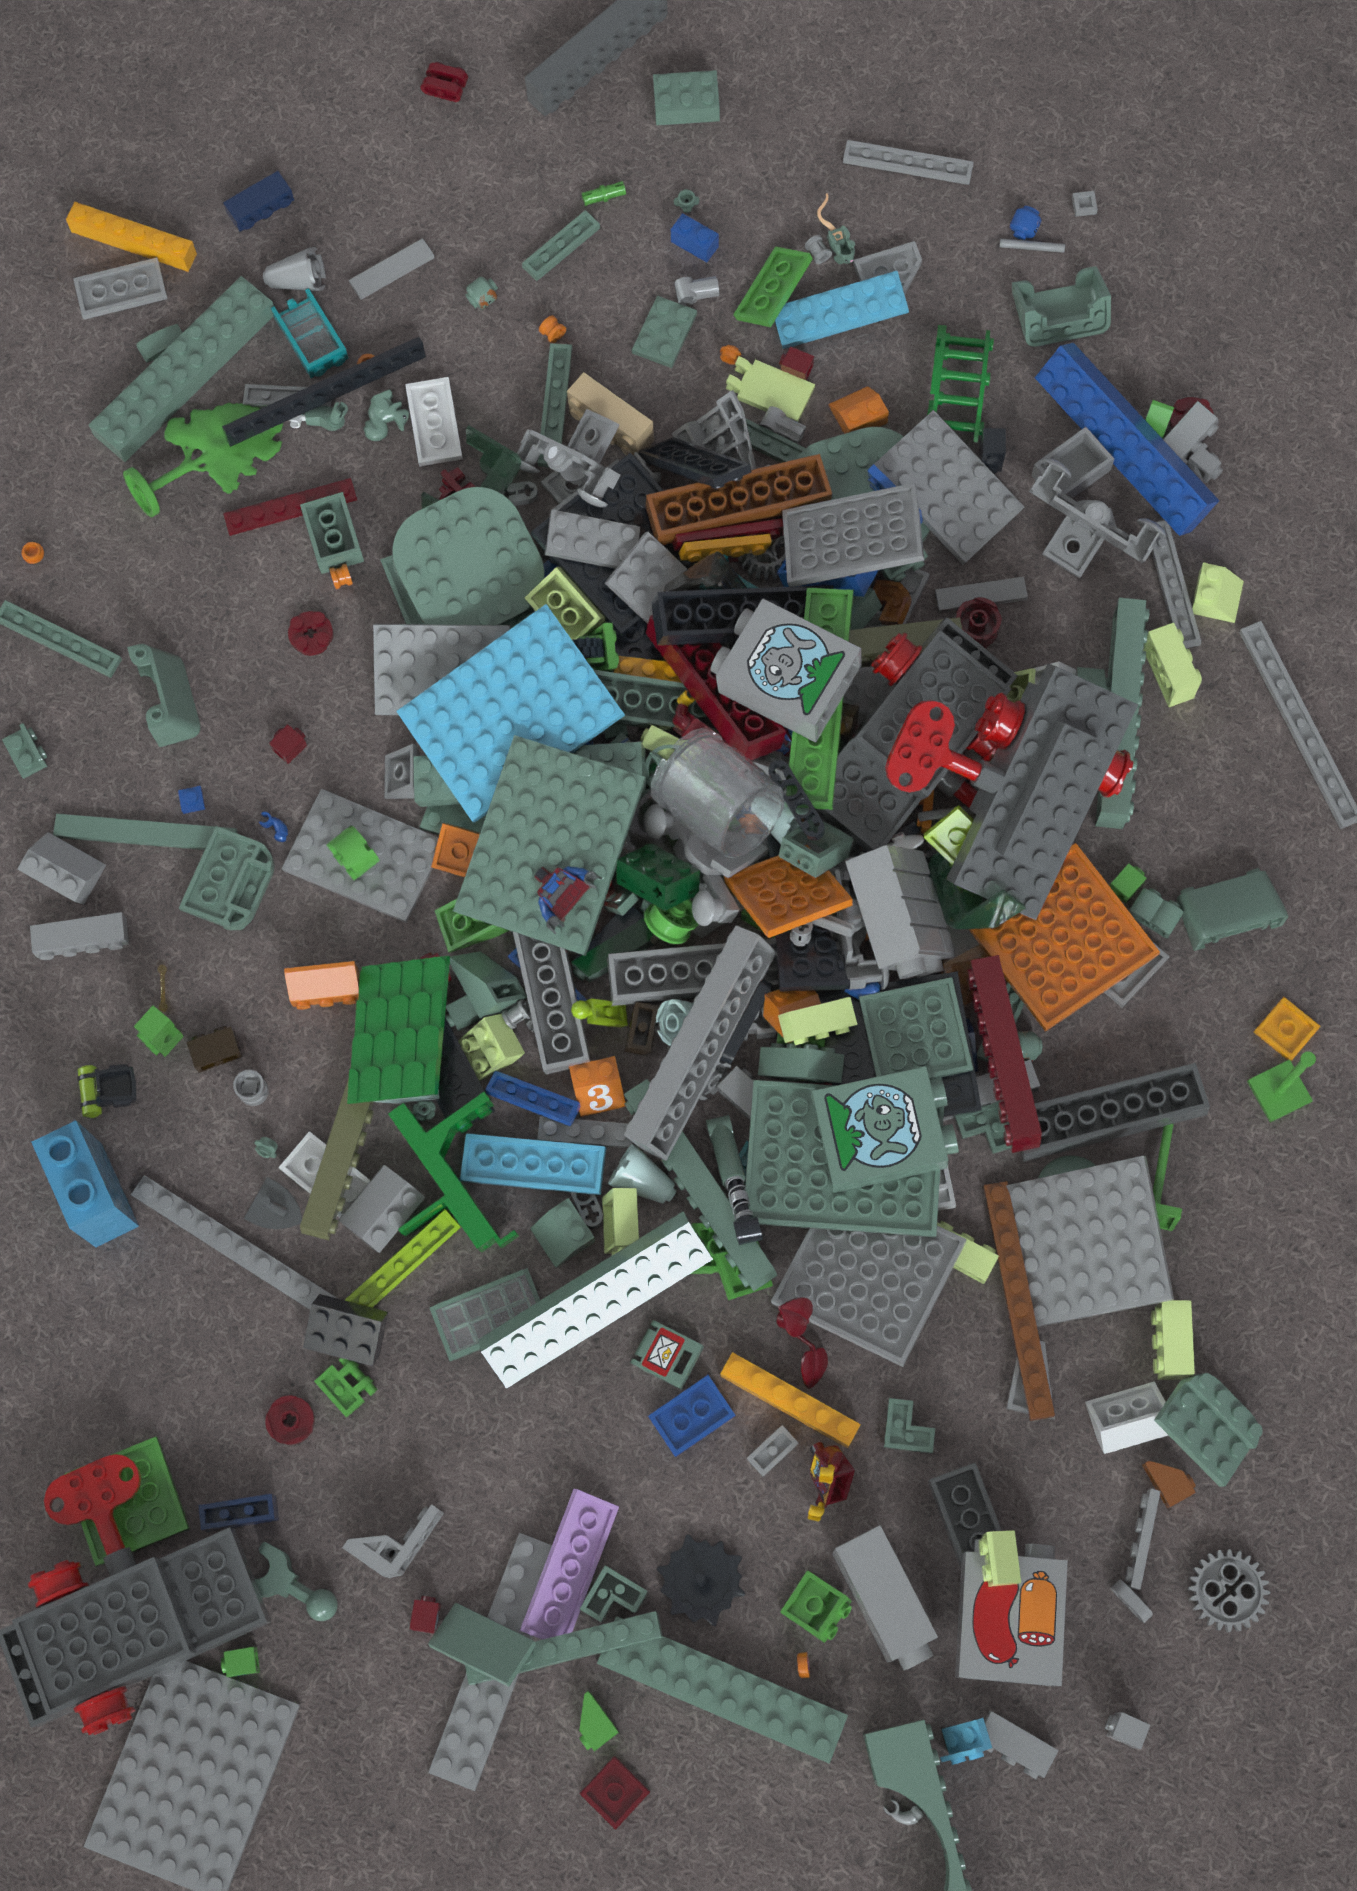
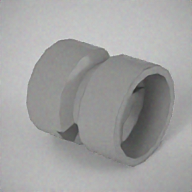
(251, 1087)

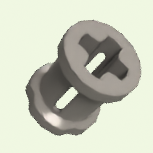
(818, 249)
(804, 932)
(516, 1014)

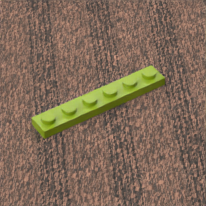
(405, 1260)

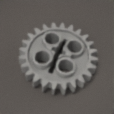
(1243, 1608)

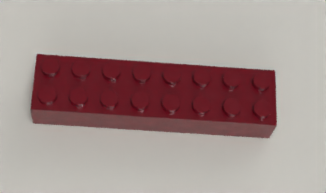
(738, 725)
(1005, 1054)

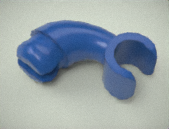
(280, 827)

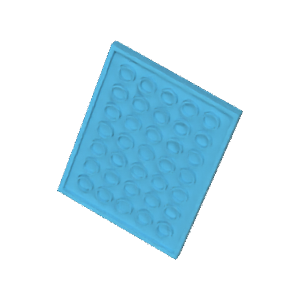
(519, 685)

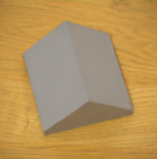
(400, 773)

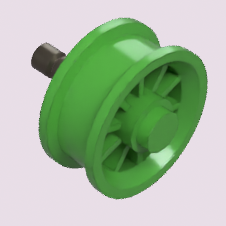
(670, 925)

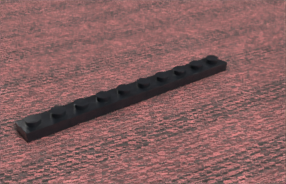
(324, 391)

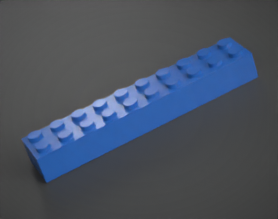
(1128, 438)

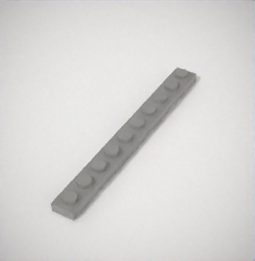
(1300, 724)
(227, 1242)

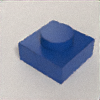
(191, 799)

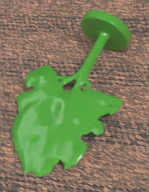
(221, 460)

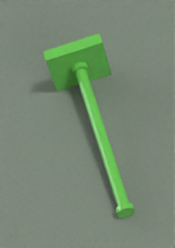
(1281, 1088)
(1167, 1215)

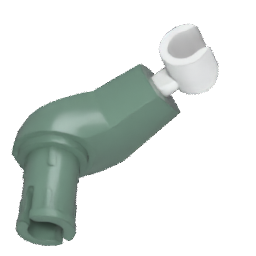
(323, 416)

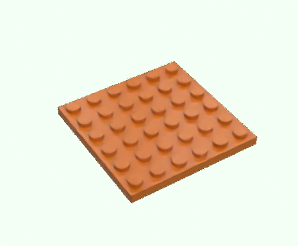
(1073, 948)

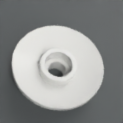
(906, 841)

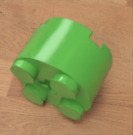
(353, 852)

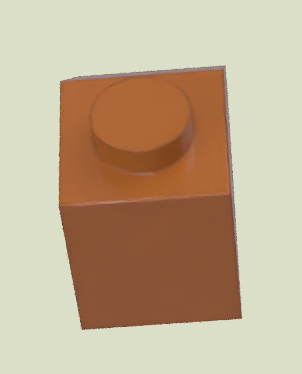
(1170, 1481)

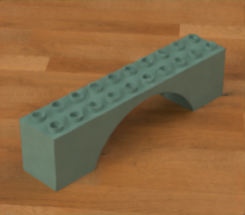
(907, 1764)

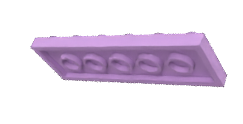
(569, 1566)

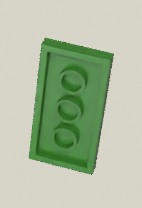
(773, 286)

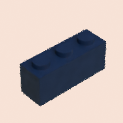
(259, 201)
(238, 1512)

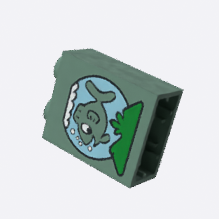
(883, 1128)

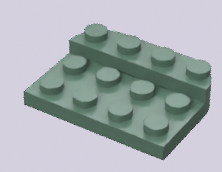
(229, 880)
(1210, 1425)

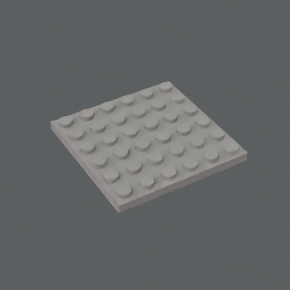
(1091, 1241)
(871, 1284)

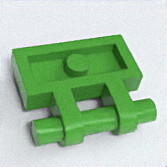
(340, 1391)

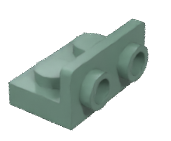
(25, 752)

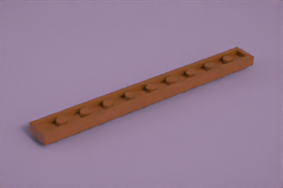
(1018, 1302)

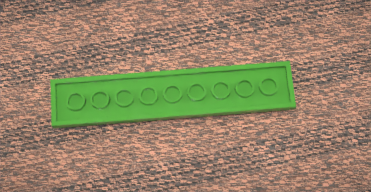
(817, 762)

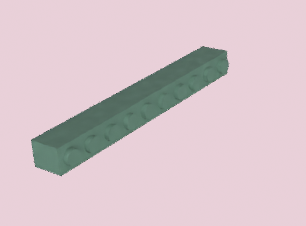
(712, 1203)

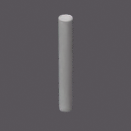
(1032, 245)
(938, 814)

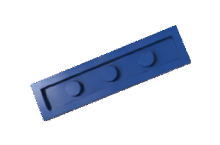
(532, 1098)

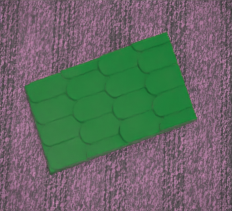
(399, 1031)

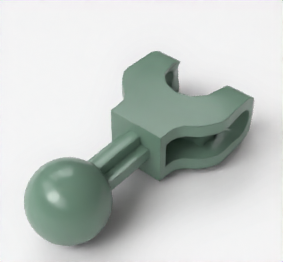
(283, 1581)

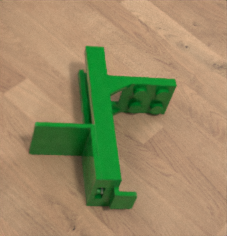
(432, 1150)

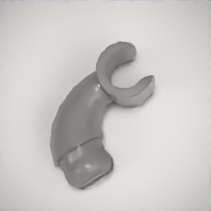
(908, 1818)

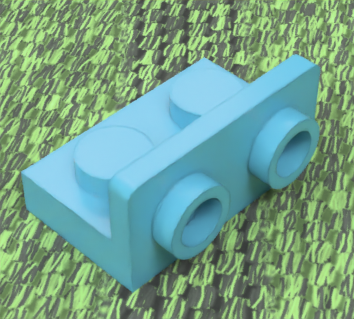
(966, 1740)

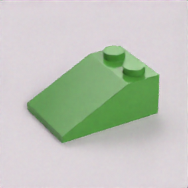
(463, 931)

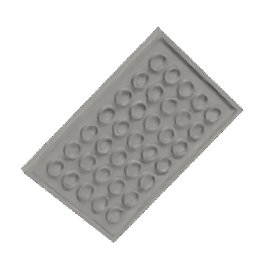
(192, 1777)

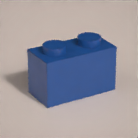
(694, 237)

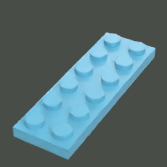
(841, 309)
(533, 1164)

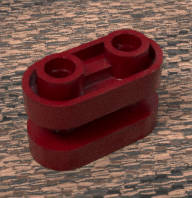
(444, 81)

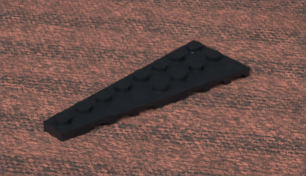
(807, 966)

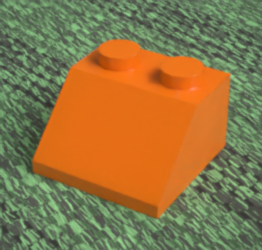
(860, 410)
(782, 1002)

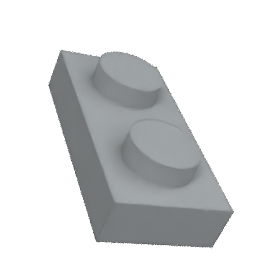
(772, 1451)

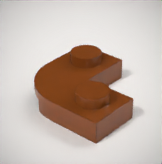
(896, 601)

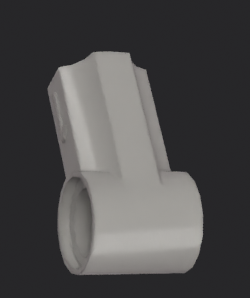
(692, 290)
(777, 422)

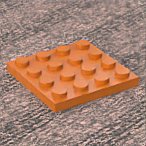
(785, 896)

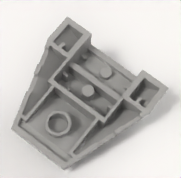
(721, 430)

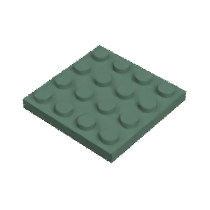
(916, 1030)

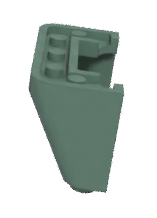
(1063, 311)
(177, 714)
(1231, 908)

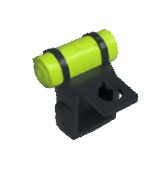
(105, 1088)

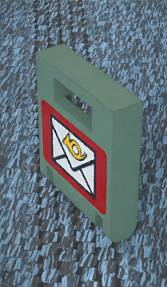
(662, 1352)

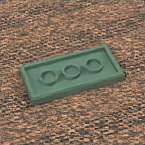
(482, 1644)

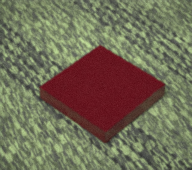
(614, 1792)

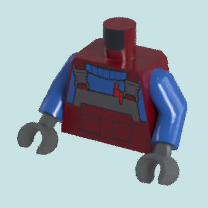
(562, 892)

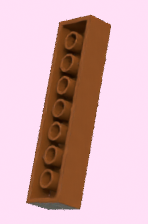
(749, 500)

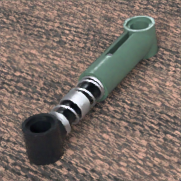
(733, 1179)

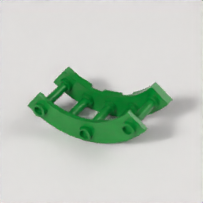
(940, 374)

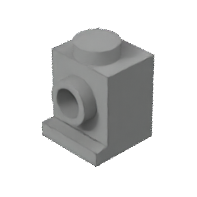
(1205, 464)

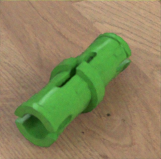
(603, 193)

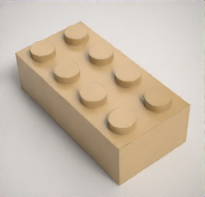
(634, 428)

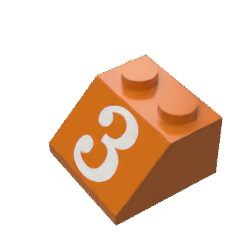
(597, 1086)

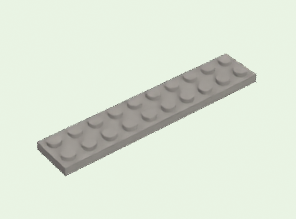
(482, 1706)

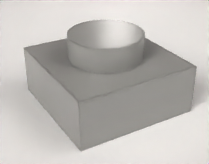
(1084, 203)

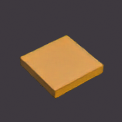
(1287, 1029)

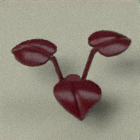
(794, 1318)

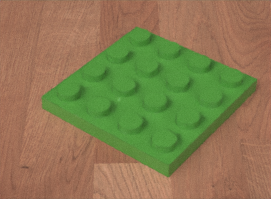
(153, 1511)

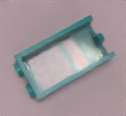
(311, 335)

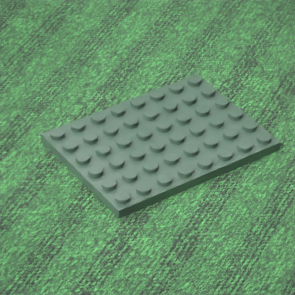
(548, 814)
(792, 1181)

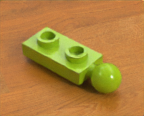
(600, 1012)

